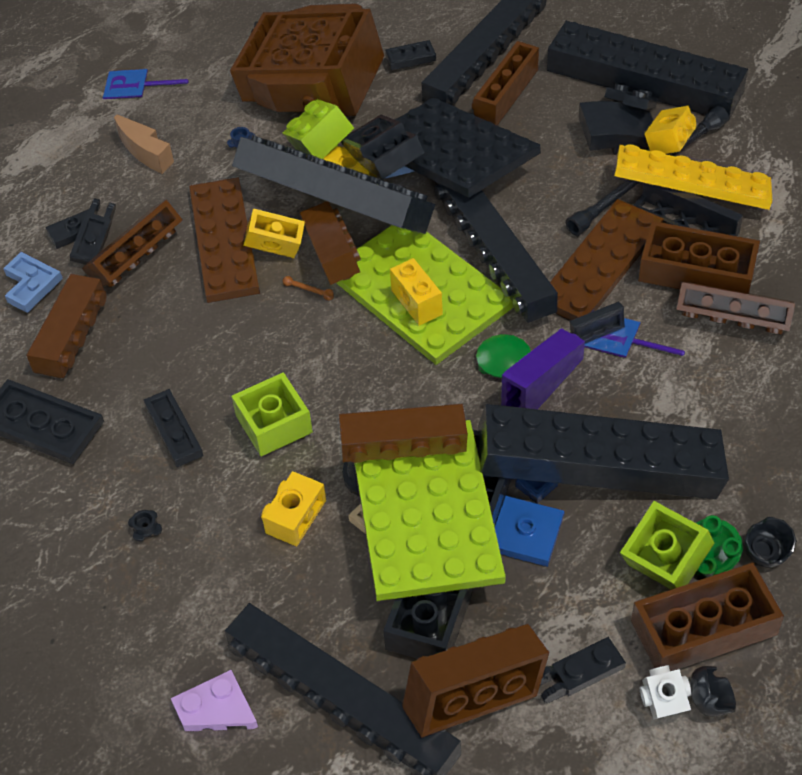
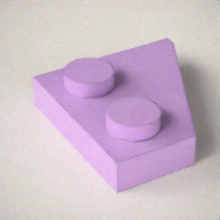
(214, 705)

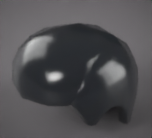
(769, 542)
(710, 693)

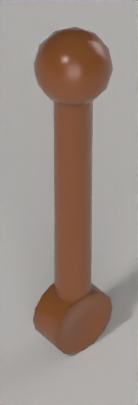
(328, 294)

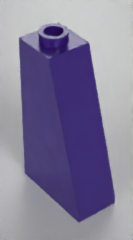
(541, 371)

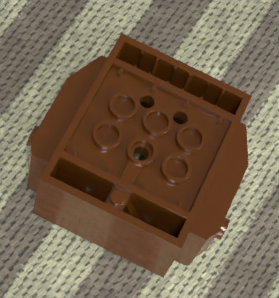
(310, 56)

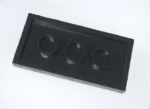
(46, 422)

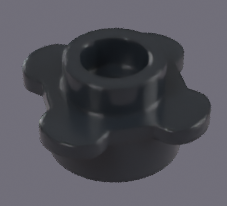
(142, 518)

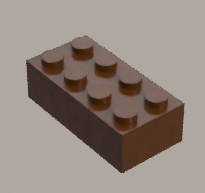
(698, 257)
(707, 618)
(474, 679)

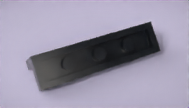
(692, 210)

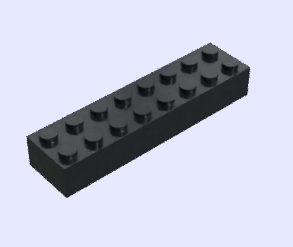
(671, 74)
(335, 183)
(601, 452)
(432, 621)

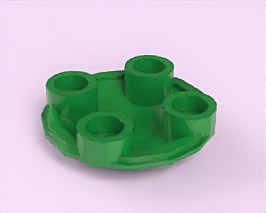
(500, 353)
(726, 547)

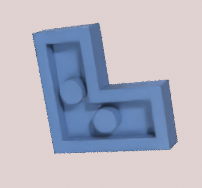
(34, 281)

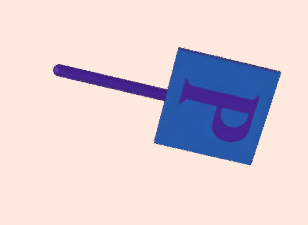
(132, 83)
(620, 341)

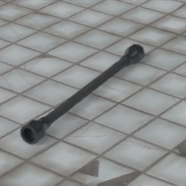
(581, 220)

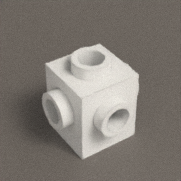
(678, 689)

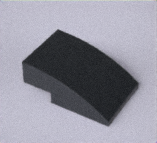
(613, 124)
(383, 146)

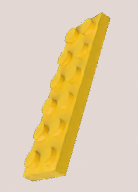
(694, 177)

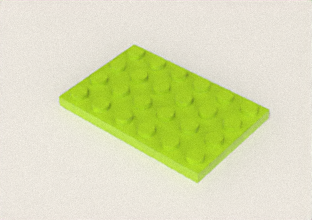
(468, 297)
(428, 524)

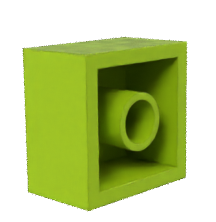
(318, 129)
(272, 414)
(667, 547)

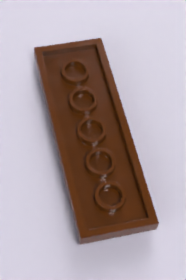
(221, 233)
(602, 259)

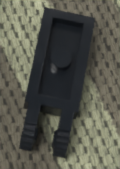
(92, 233)
(582, 669)

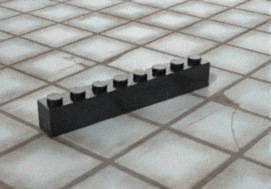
(479, 49)
(502, 252)
(340, 692)

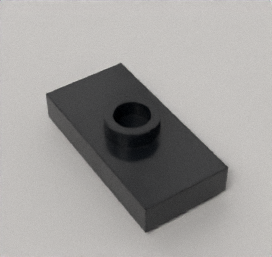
(410, 55)
(66, 230)
(599, 322)

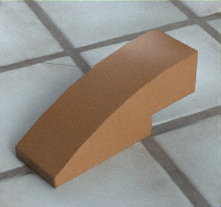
(144, 144)

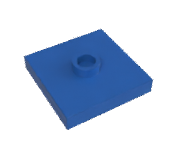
(528, 530)

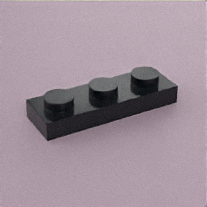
(173, 428)

